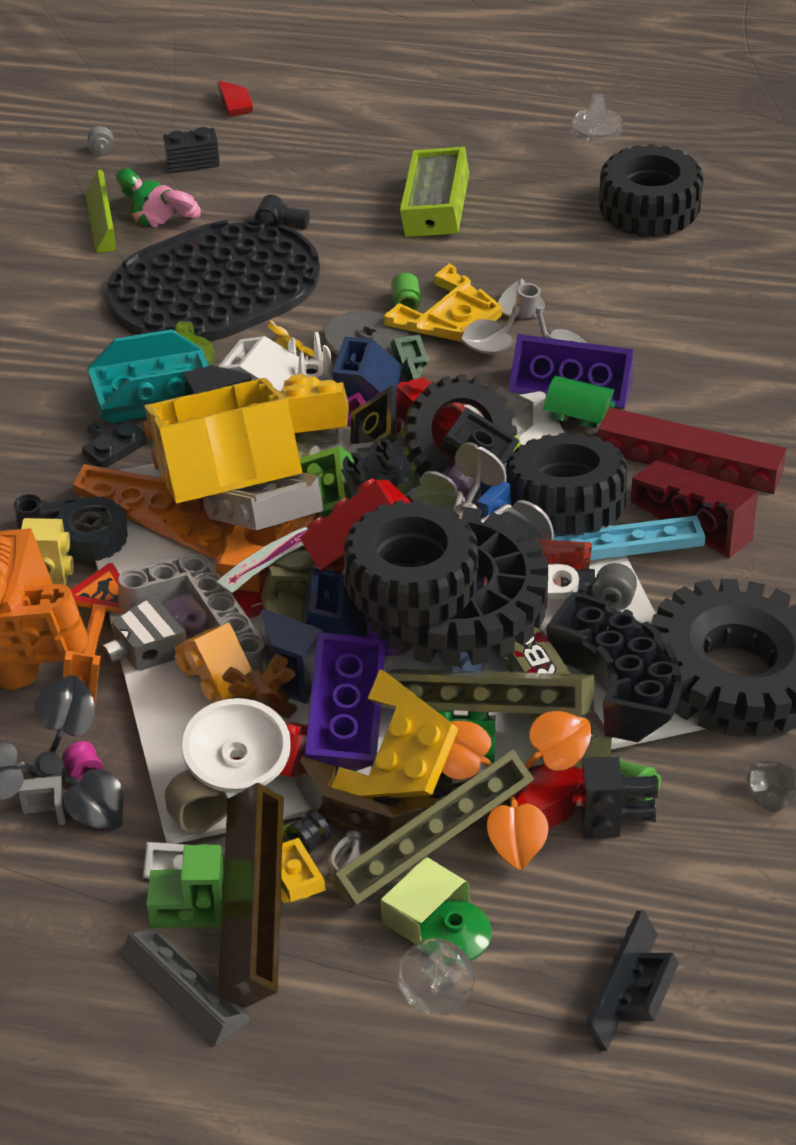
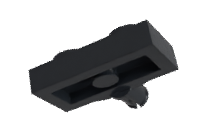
(113, 444)

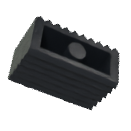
(191, 149)

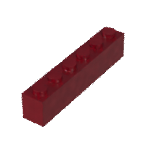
(695, 449)

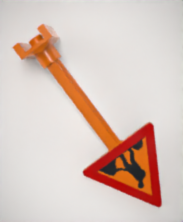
(100, 595)

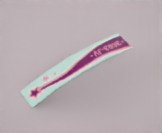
(261, 559)

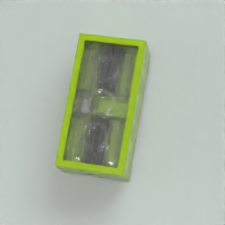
(435, 192)

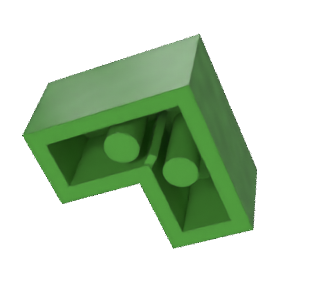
(332, 483)
(191, 894)

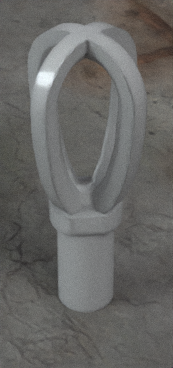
(351, 840)

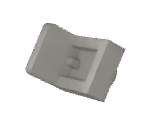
(43, 796)

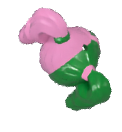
(161, 200)

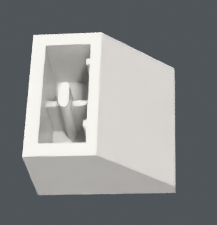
(262, 359)

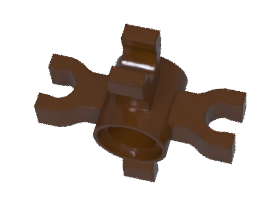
(263, 685)

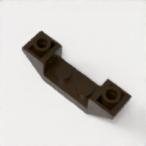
(351, 810)

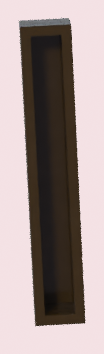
(251, 896)

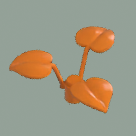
(523, 829)

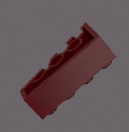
(722, 508)

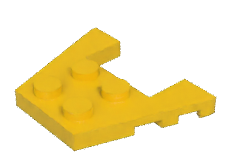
(450, 314)
(410, 751)

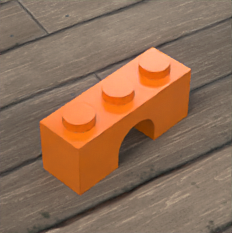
(243, 543)

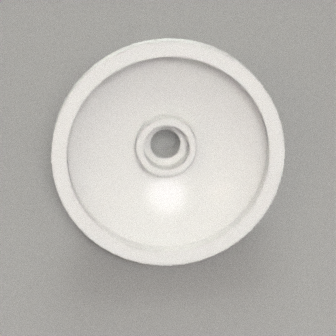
(235, 730)

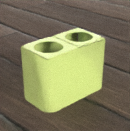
(419, 896)

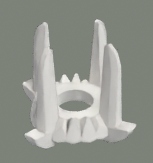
(320, 362)

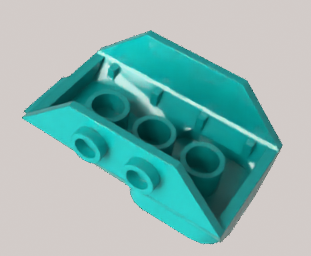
(141, 373)

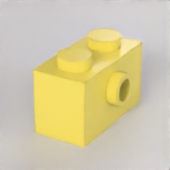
(53, 546)

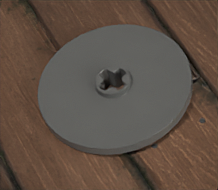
(361, 325)

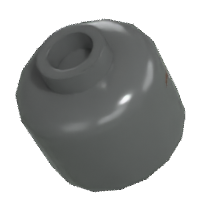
(615, 584)

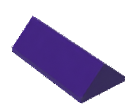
(542, 358)
(341, 717)

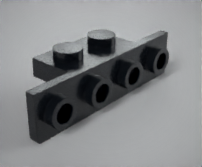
(633, 984)

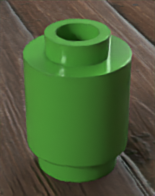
(406, 290)

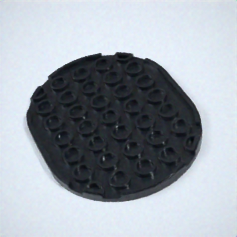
(215, 278)

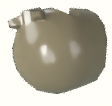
(194, 804)

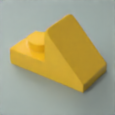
(299, 873)

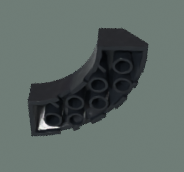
(626, 661)

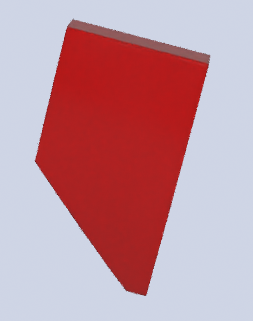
(235, 98)

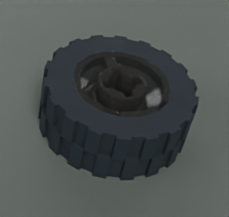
(95, 528)

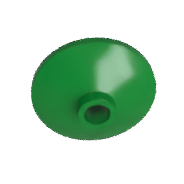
(470, 935)

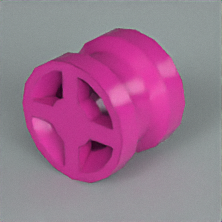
(81, 758)

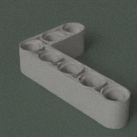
(193, 574)

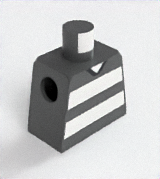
(145, 636)

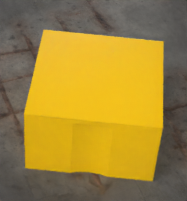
(223, 439)

